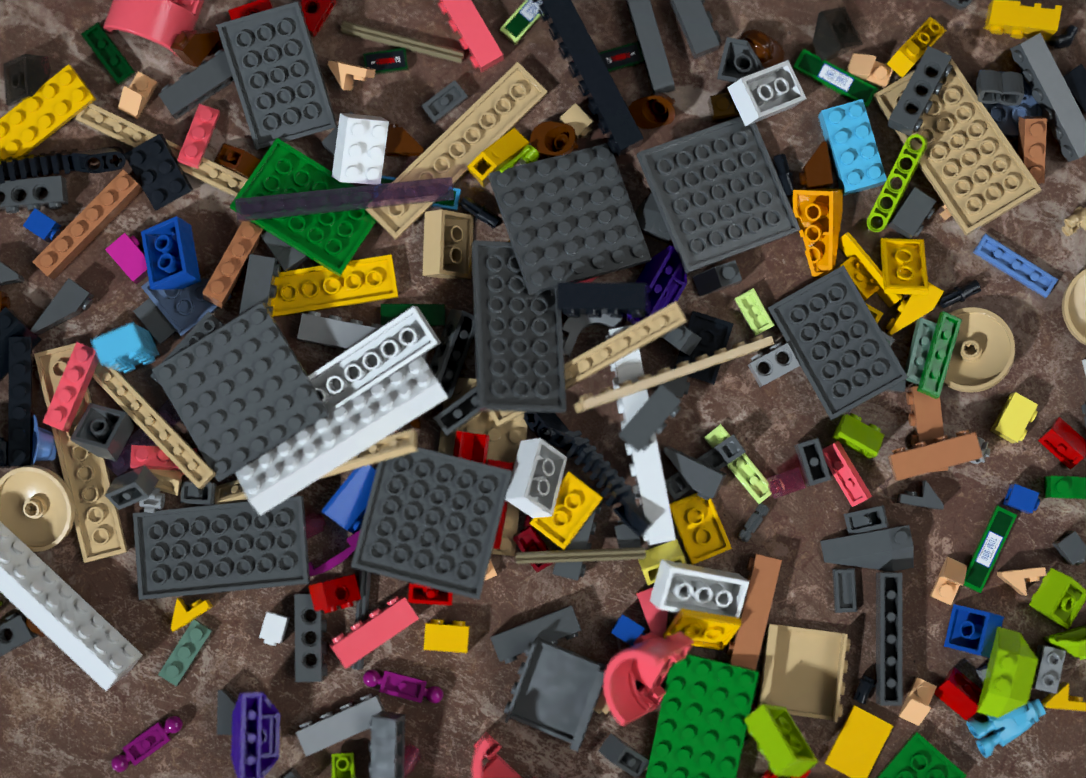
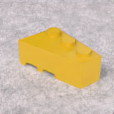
(1022, 20)

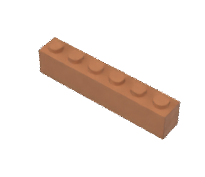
(87, 225)
(755, 611)

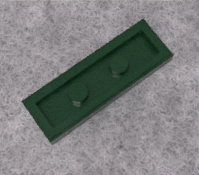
(108, 53)
(432, 312)

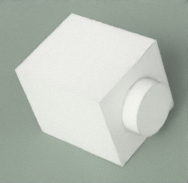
(274, 628)

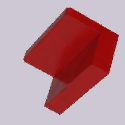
(1064, 443)
(471, 446)
(959, 694)

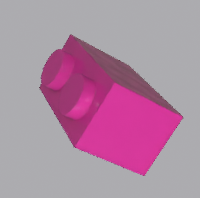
(129, 257)

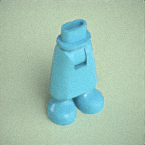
(1006, 727)

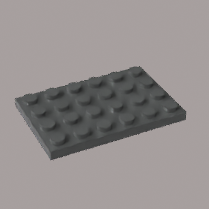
(277, 74)
(837, 343)

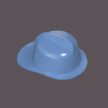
(42, 443)

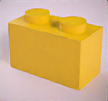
(446, 637)

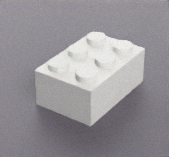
(766, 93)
(360, 149)
(536, 478)

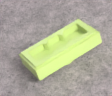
(754, 312)

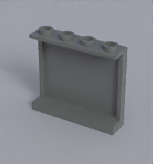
(556, 692)

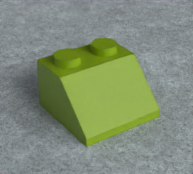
(858, 435)
(1059, 598)

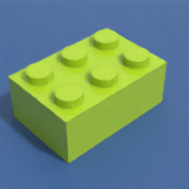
(780, 741)

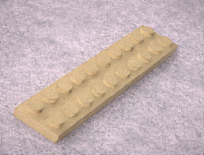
(464, 140)
(83, 472)

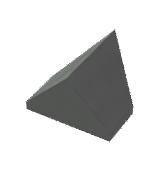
(738, 61)

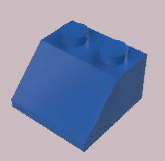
(972, 630)

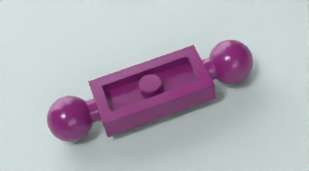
(403, 686)
(146, 743)

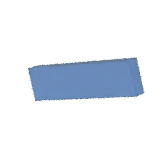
(1015, 265)

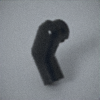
(1065, 40)

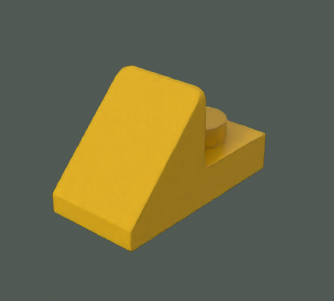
(183, 615)
(1061, 701)

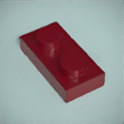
(530, 541)

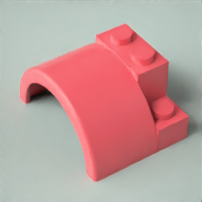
(154, 19)
(644, 663)
(496, 767)

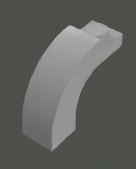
(574, 326)

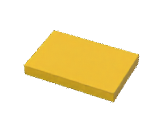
(904, 266)
(572, 509)
(699, 528)
(704, 628)
(858, 743)

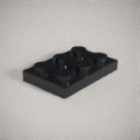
(158, 172)
(714, 336)

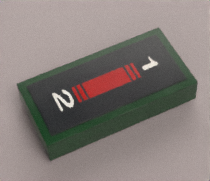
(622, 57)
(386, 61)

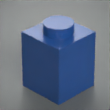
(42, 226)
(1021, 499)
(627, 630)

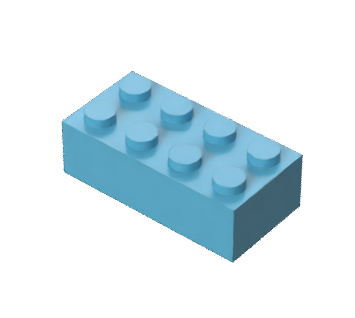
(852, 147)
(126, 348)

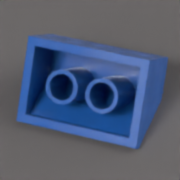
(170, 255)
(351, 499)

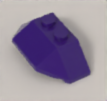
(665, 278)
(254, 735)

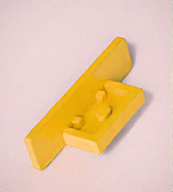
(864, 271)

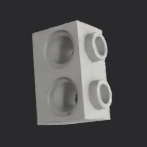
(775, 368)
(1048, 668)

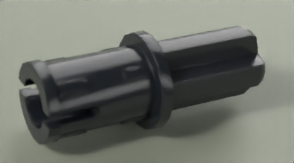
(784, 174)
(480, 212)
(959, 294)

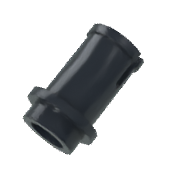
(864, 689)

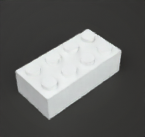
(698, 589)

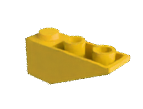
(915, 47)
(497, 156)
(914, 308)

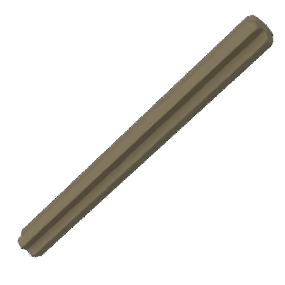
(402, 41)
(580, 555)

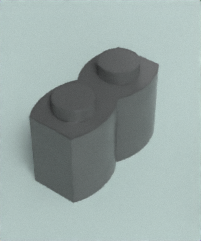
(1000, 87)

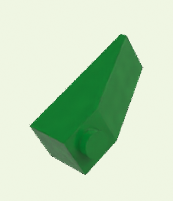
(1065, 487)

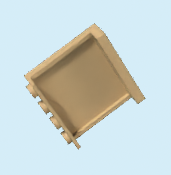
(804, 671)

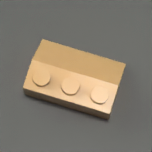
(447, 244)

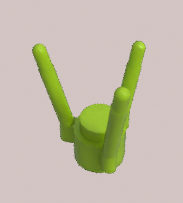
(527, 155)

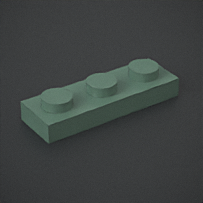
(919, 349)
(185, 652)

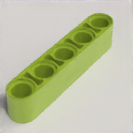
(904, 175)

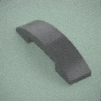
(716, 457)

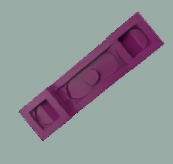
(338, 559)

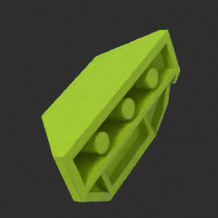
(1071, 641)
(1007, 674)

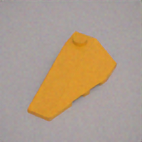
(820, 223)

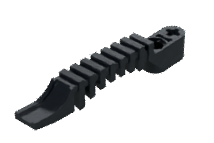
(62, 160)
(553, 431)

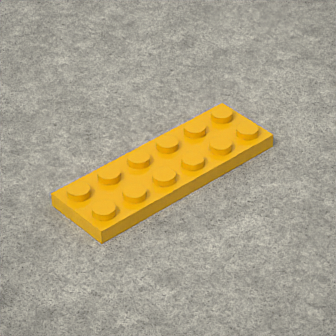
(43, 113)
(321, 289)

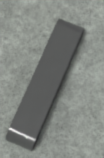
(651, 46)

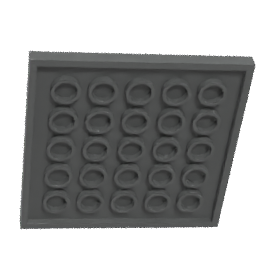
(718, 193)
(569, 218)
(240, 391)
(432, 521)

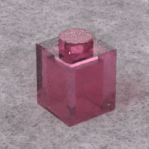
(785, 483)

